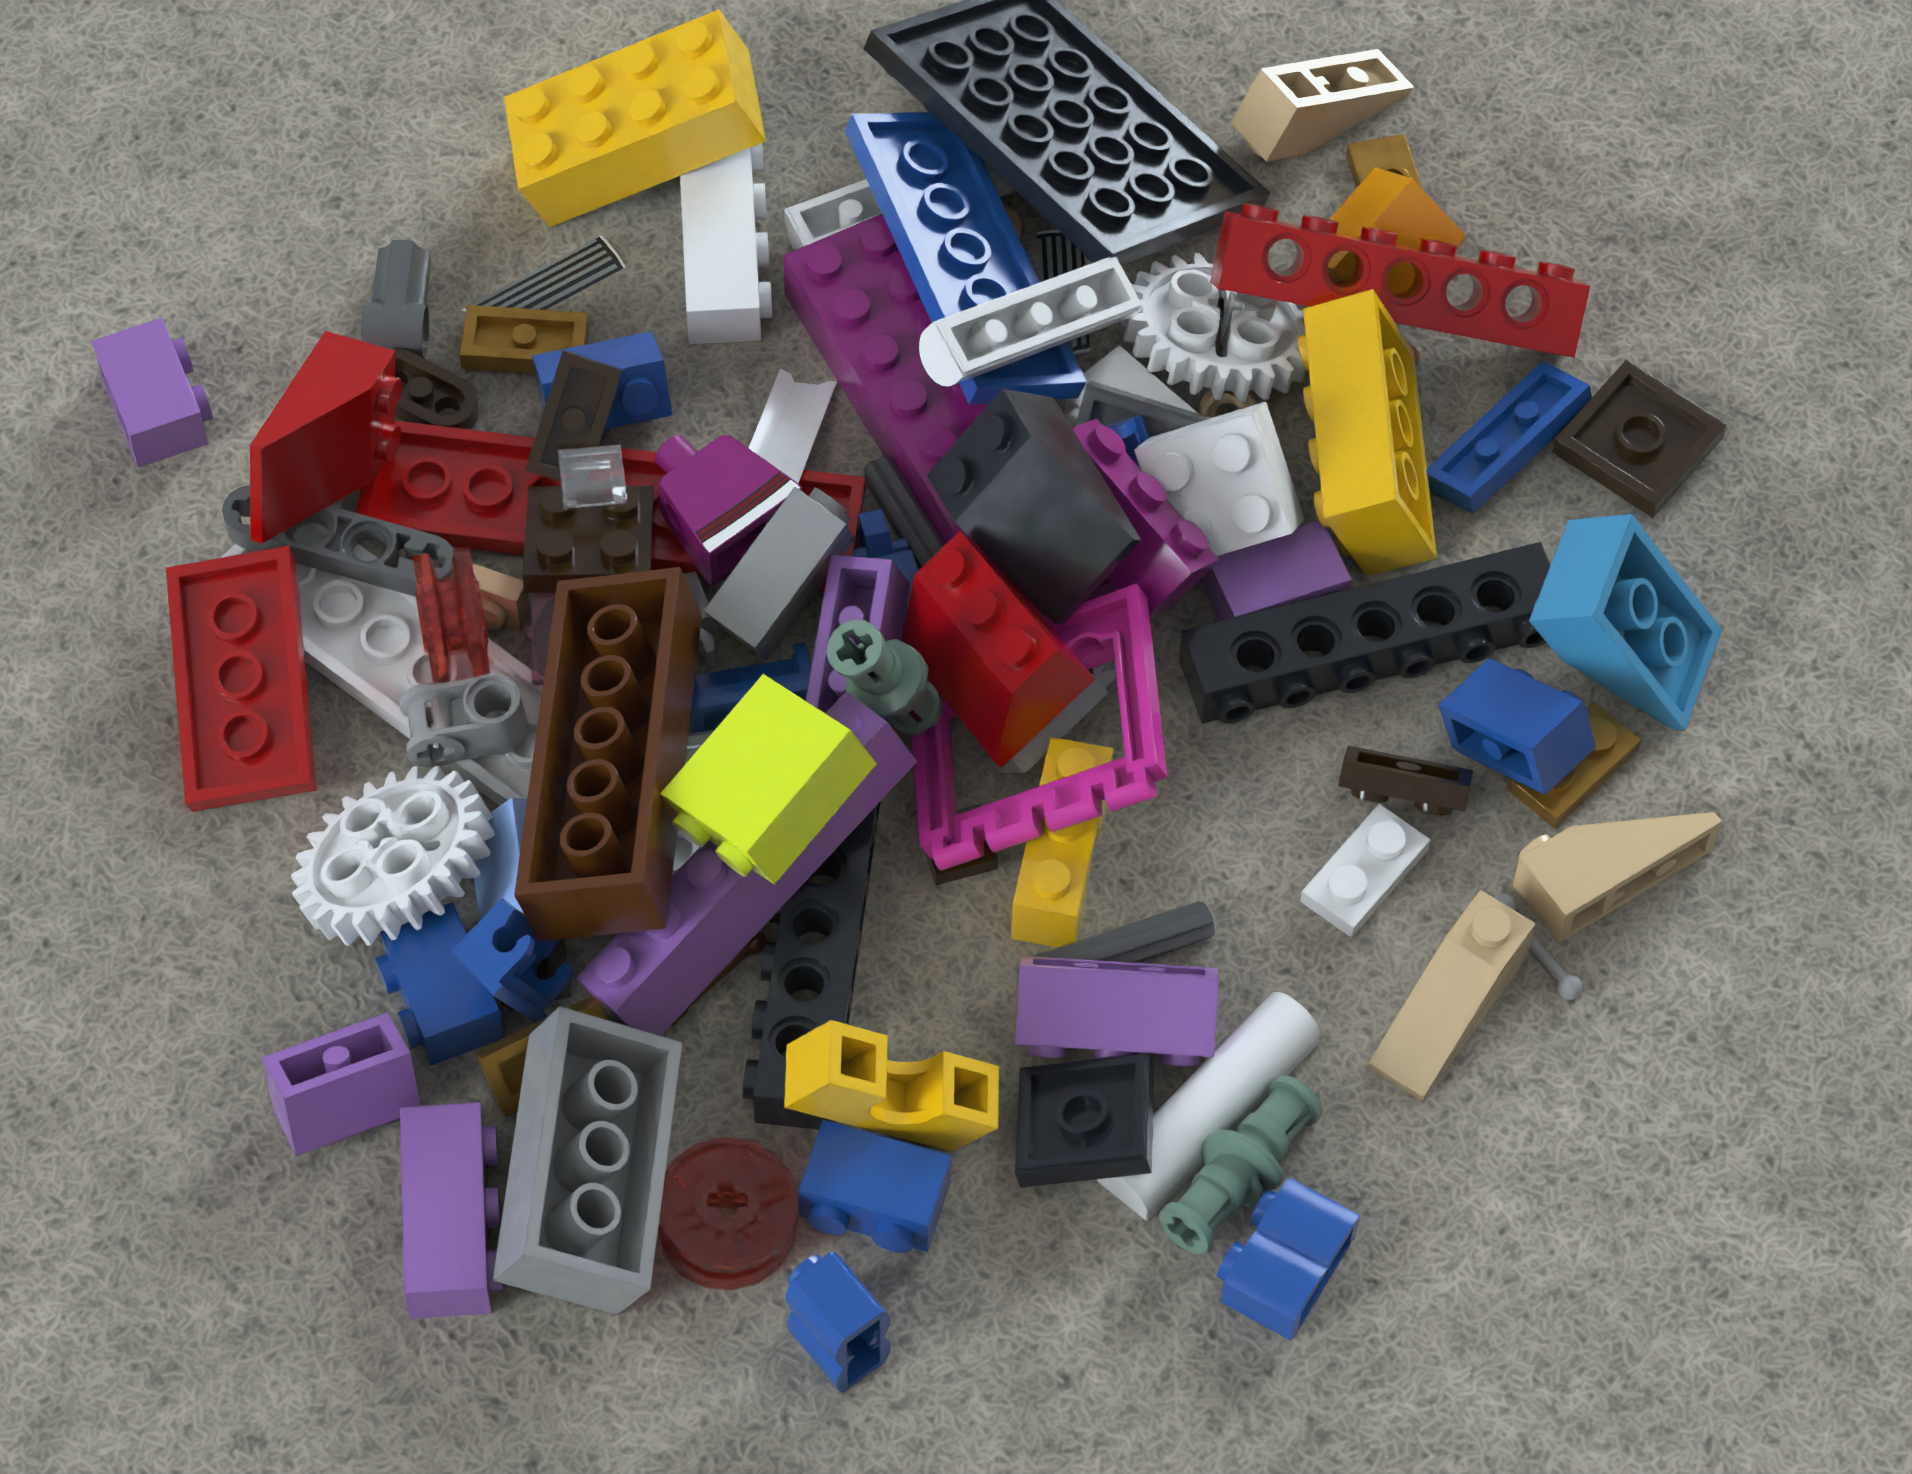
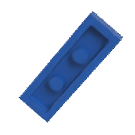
(1507, 437)

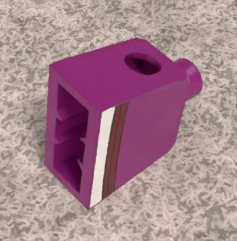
(718, 500)

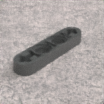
(344, 533)

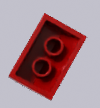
(989, 649)

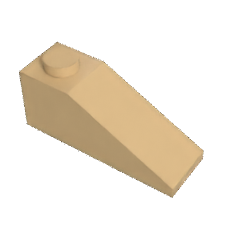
(1314, 101)
(1604, 865)
(1453, 994)

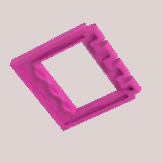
(1097, 633)

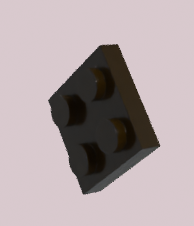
(1639, 438)
(585, 539)

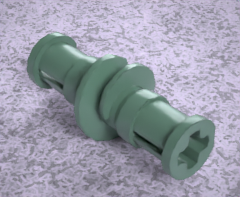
(885, 676)
(1240, 1164)

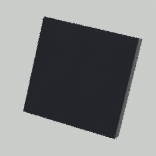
(1085, 1120)

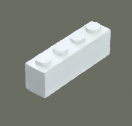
(725, 250)

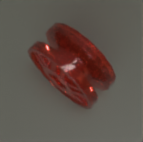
(451, 615)
(735, 1249)

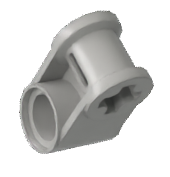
(460, 719)

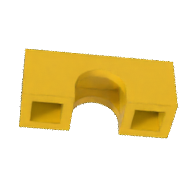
(1057, 865)
(847, 1079)

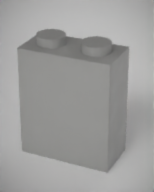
(781, 571)

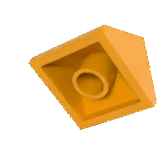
(1394, 205)

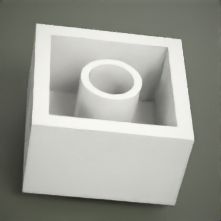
(1226, 478)

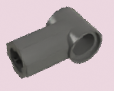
(398, 305)

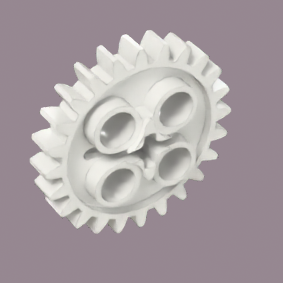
(1183, 323)
(392, 855)

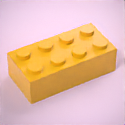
(634, 118)
(1367, 434)

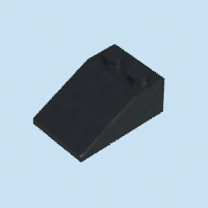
(1035, 502)

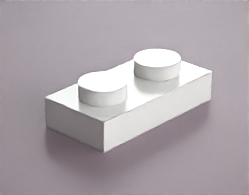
(1365, 870)

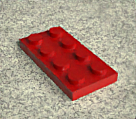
(240, 679)

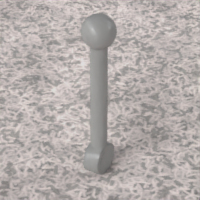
(1569, 986)

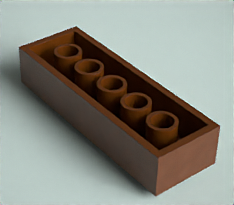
(604, 750)

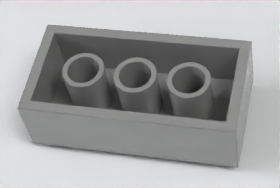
(588, 1161)

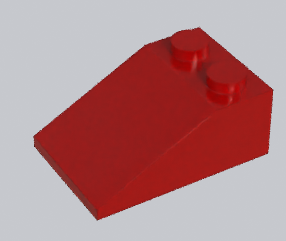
(324, 434)

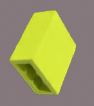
(767, 780)

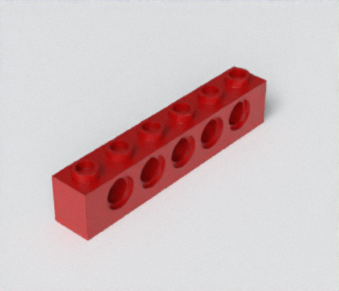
(1547, 326)

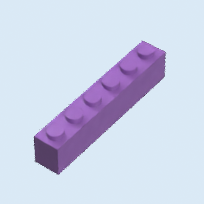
(715, 912)

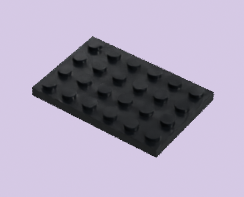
(1066, 124)

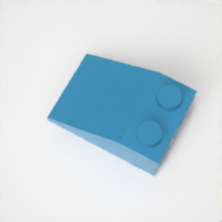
(1626, 617)

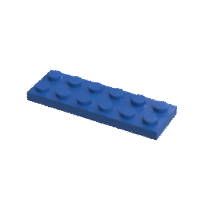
(954, 237)

